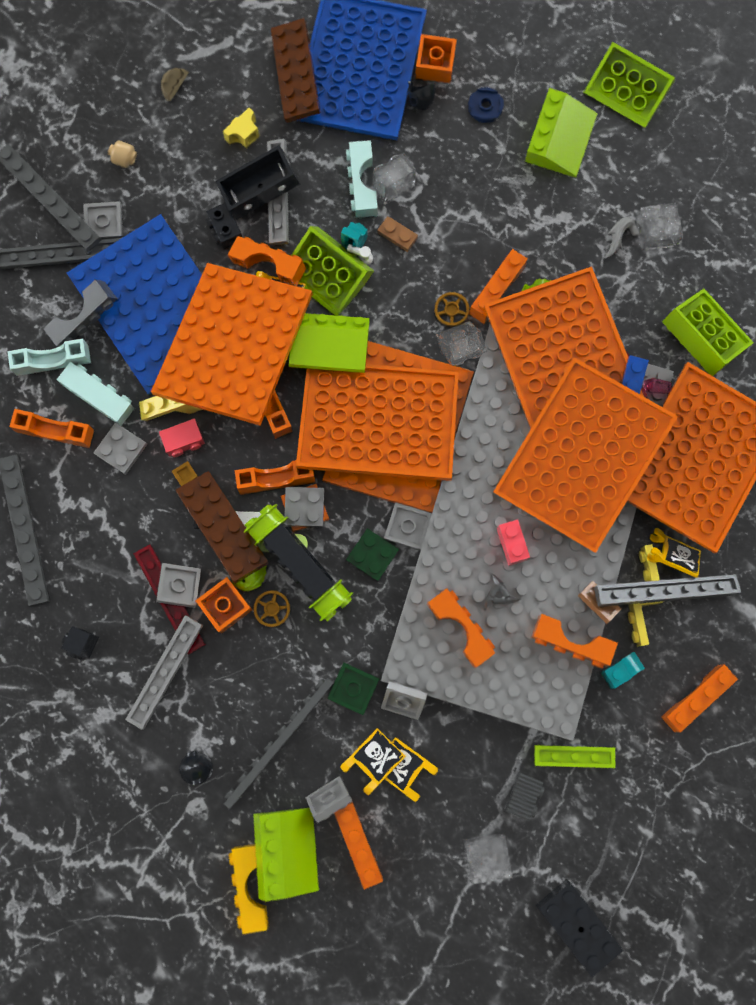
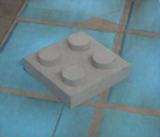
(104, 219)
(120, 448)
(304, 506)
(407, 526)
(178, 585)
(404, 700)
(328, 799)

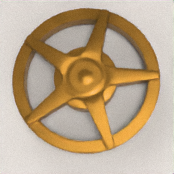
(451, 309)
(272, 608)

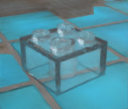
(394, 177)
(659, 226)
(461, 343)
(487, 858)

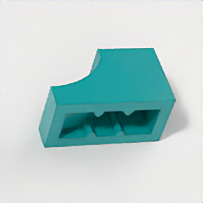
(354, 235)
(622, 670)

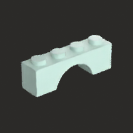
(364, 198)
(32, 361)

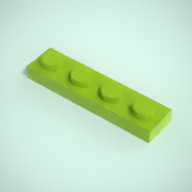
(574, 756)

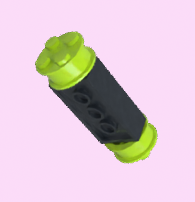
(298, 559)

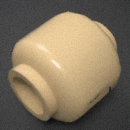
(122, 154)

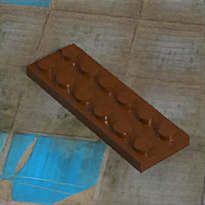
(295, 70)
(221, 527)

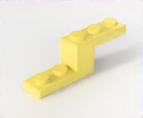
(159, 406)
(635, 615)

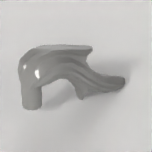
(617, 233)

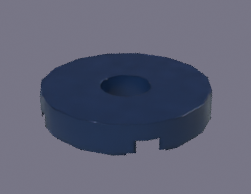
(483, 114)

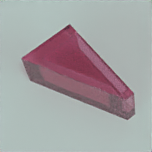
(657, 386)

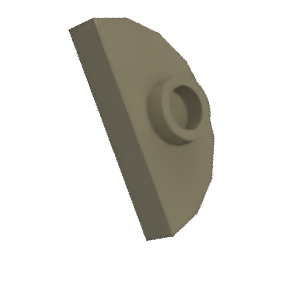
(172, 81)

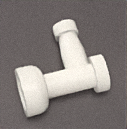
(364, 253)

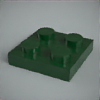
(372, 555)
(353, 688)

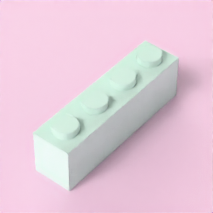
(95, 393)

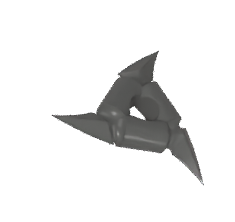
(492, 594)

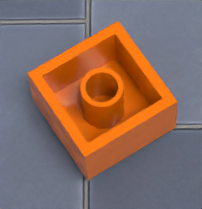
(435, 58)
(223, 605)

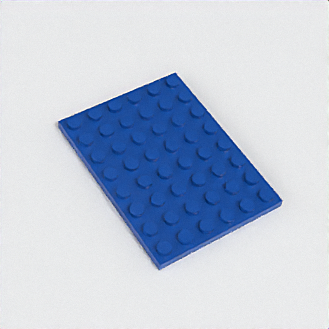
(364, 63)
(152, 289)

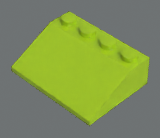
(629, 85)
(561, 134)
(330, 270)
(707, 332)
(331, 343)
(285, 854)

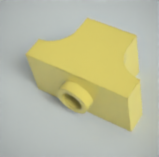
(242, 129)

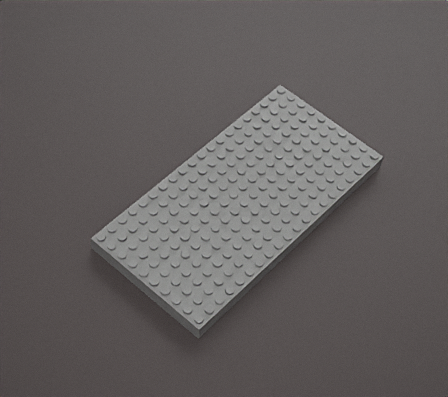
(463, 549)

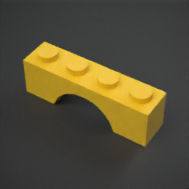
(252, 914)

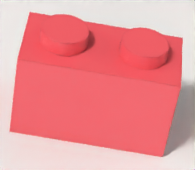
(182, 438)
(513, 542)

